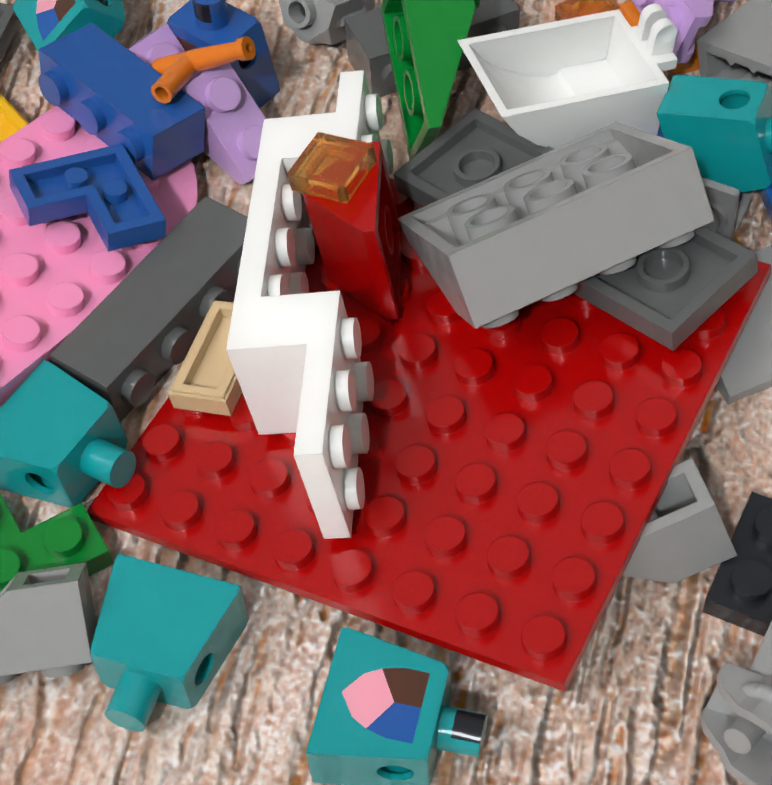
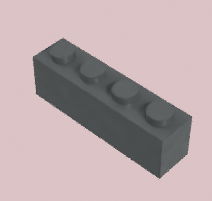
(156, 309)

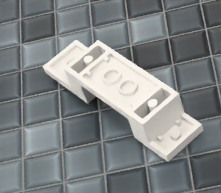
(298, 347)

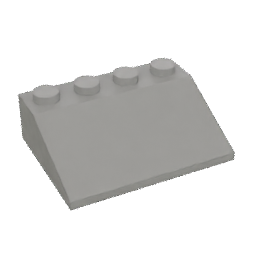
(558, 221)

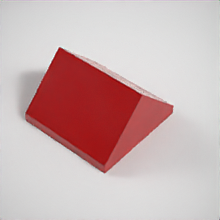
(362, 240)

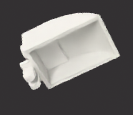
(577, 73)

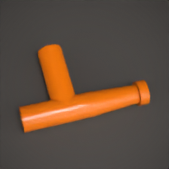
(181, 67)

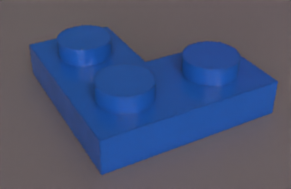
(96, 183)

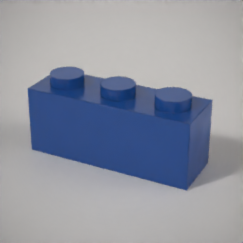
(112, 98)

